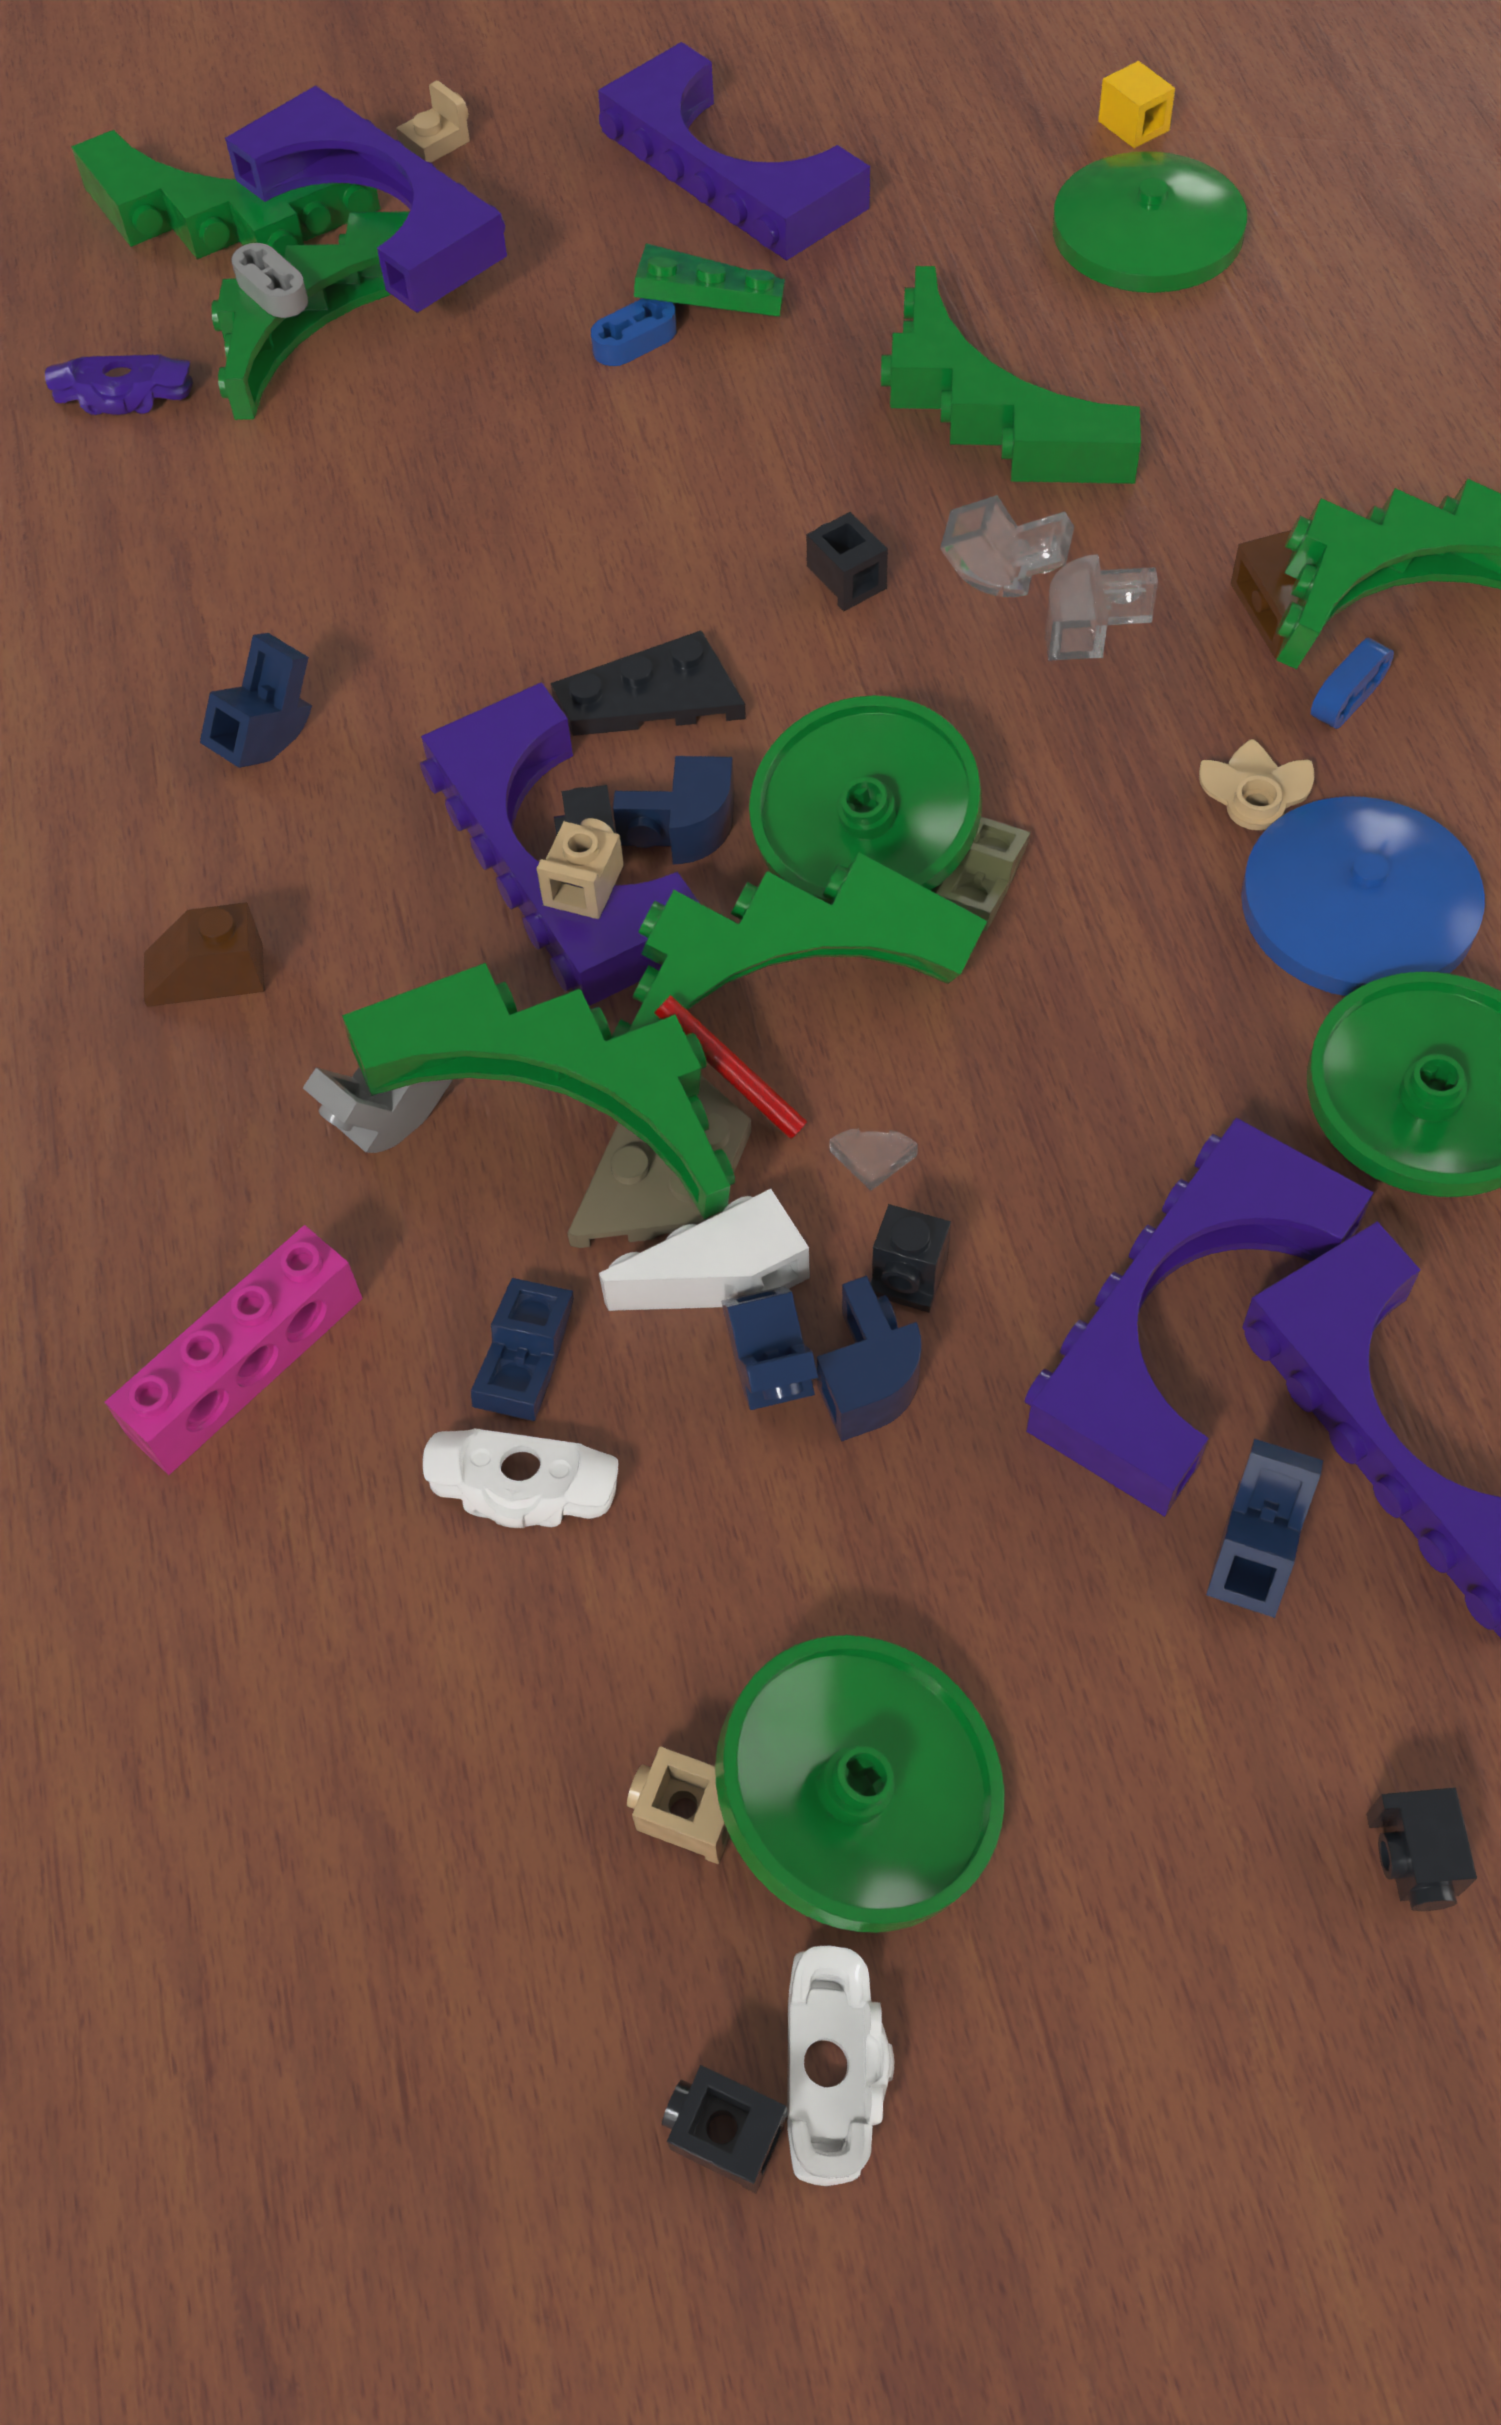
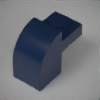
(263, 714)
(689, 818)
(769, 1347)
(877, 1375)
(1264, 1528)

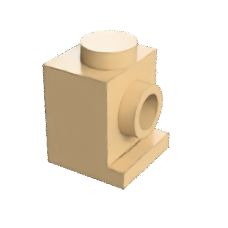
(584, 857)
(665, 1782)

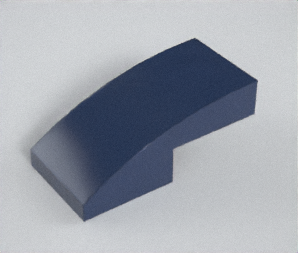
(523, 1349)

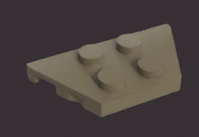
(639, 1193)

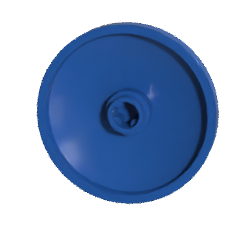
(1361, 893)

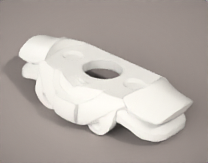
(569, 1479)
(834, 2124)

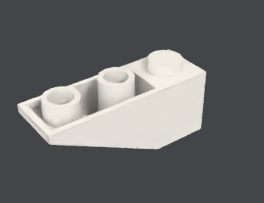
(725, 1257)

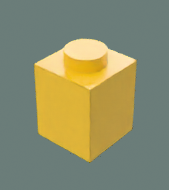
(1136, 104)

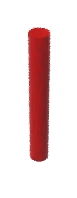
(736, 1071)

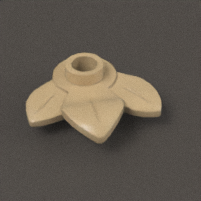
(1255, 786)

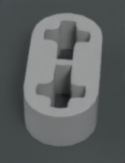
(269, 280)

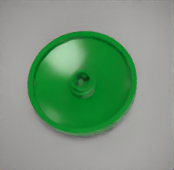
(1149, 221)
(866, 781)
(1414, 1082)
(859, 1783)

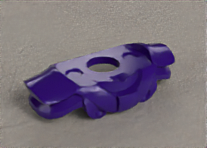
(149, 379)

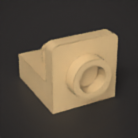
(438, 129)

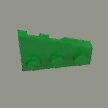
(706, 283)

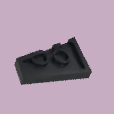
(655, 684)

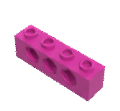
(235, 1349)

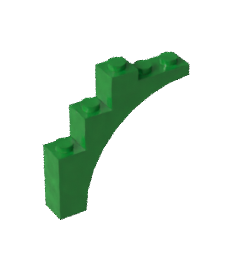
(206, 211)
(335, 281)
(1038, 430)
(1404, 543)
(869, 917)
(474, 1031)

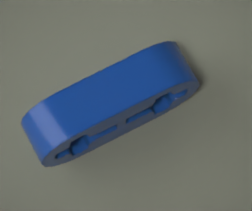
(633, 331)
(1352, 683)

